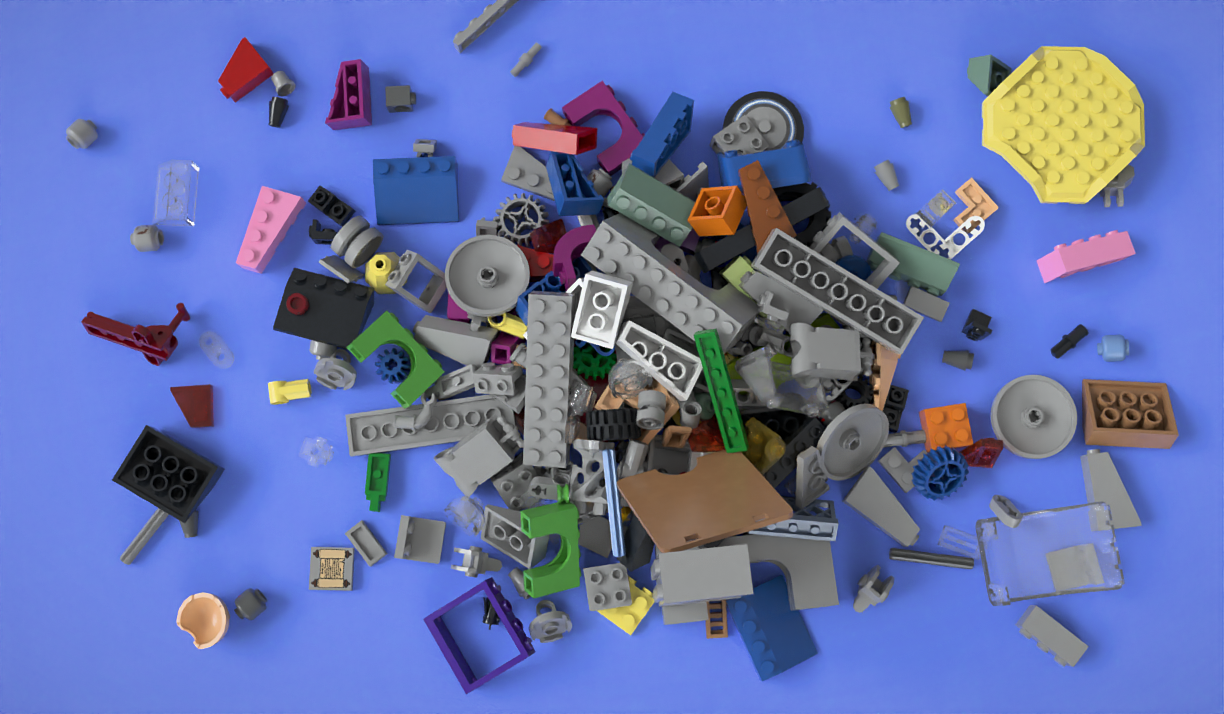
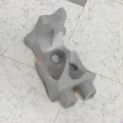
(590, 489)

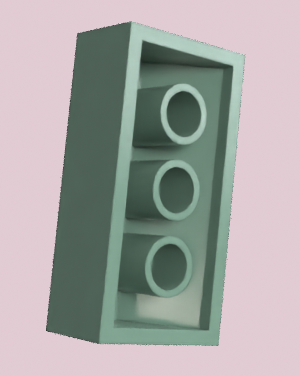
(652, 204)
(916, 265)

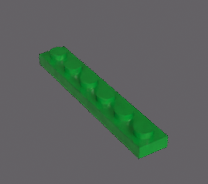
(721, 390)

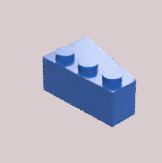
(570, 187)

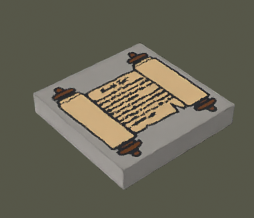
(331, 568)

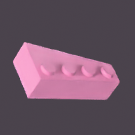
(267, 227)
(1085, 255)

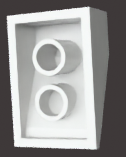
(601, 308)

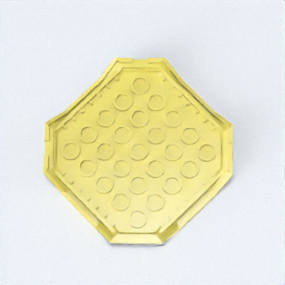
(1065, 122)

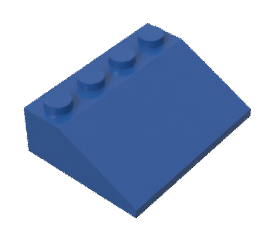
(416, 190)
(770, 630)

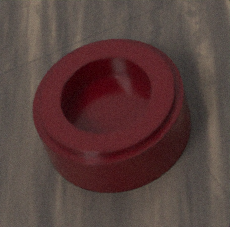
(297, 304)

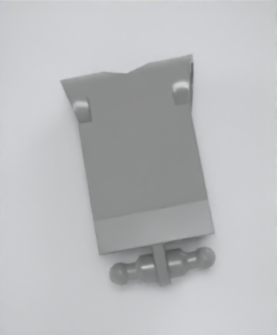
(829, 352)
(481, 454)

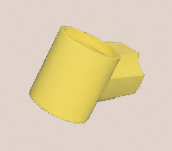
(510, 324)
(283, 391)

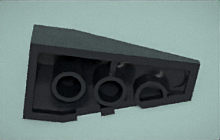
(637, 544)

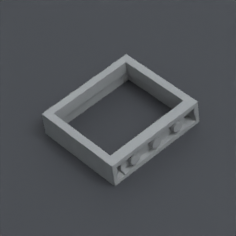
(834, 224)

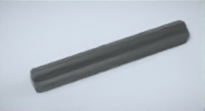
(931, 558)

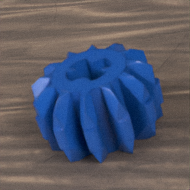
(388, 360)

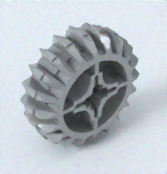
(526, 204)

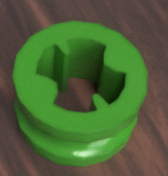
(563, 493)

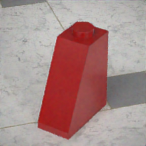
(243, 72)

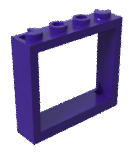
(451, 650)

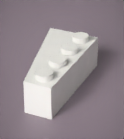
(666, 362)

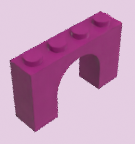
(601, 101)

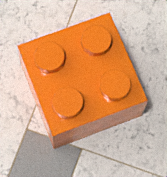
(717, 211)
(946, 426)

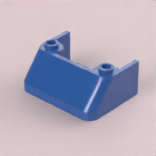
(781, 166)

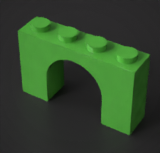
(423, 369)
(564, 569)

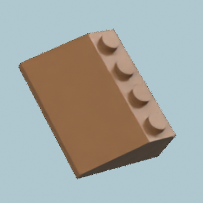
(1127, 414)

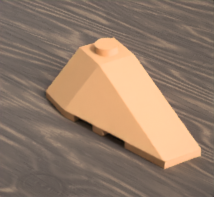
(882, 373)

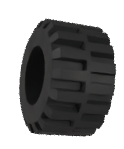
(612, 424)

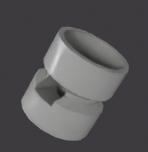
(837, 249)
(651, 410)

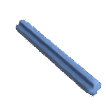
(613, 501)

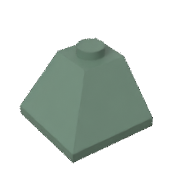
(987, 73)

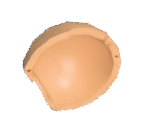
(204, 618)

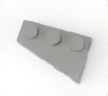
(527, 174)
(809, 477)

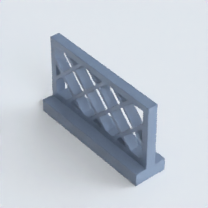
(803, 524)

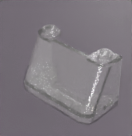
(776, 386)

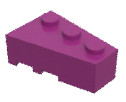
(352, 97)

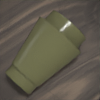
(901, 111)

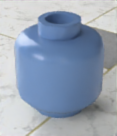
(1113, 348)

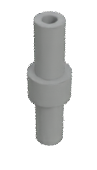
(526, 59)

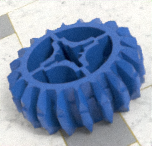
(940, 472)

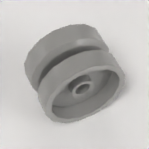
(356, 241)

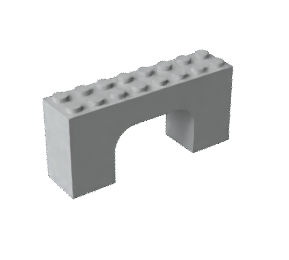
(628, 252)
(803, 561)
(701, 575)

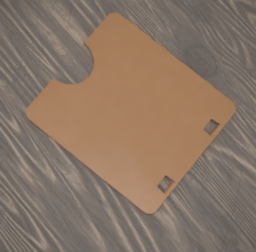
(707, 503)

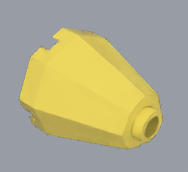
(378, 270)

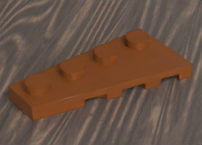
(762, 204)

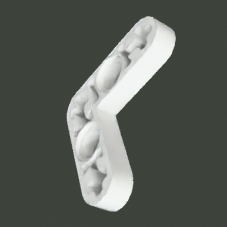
(948, 242)

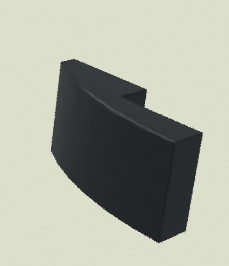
(331, 206)
(894, 406)

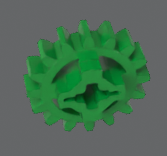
(590, 361)

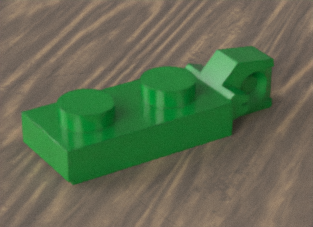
(377, 479)

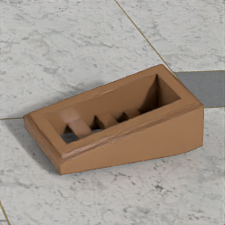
(675, 436)
(723, 633)

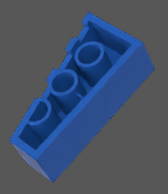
(664, 134)
(550, 284)

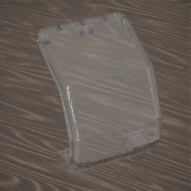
(1050, 554)

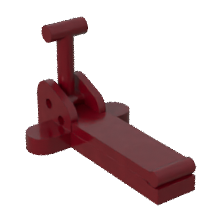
(153, 341)

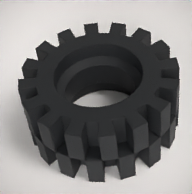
(862, 387)

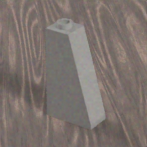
(784, 299)
(455, 339)
(1105, 485)
(881, 508)

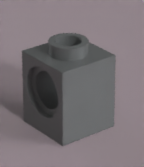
(400, 98)

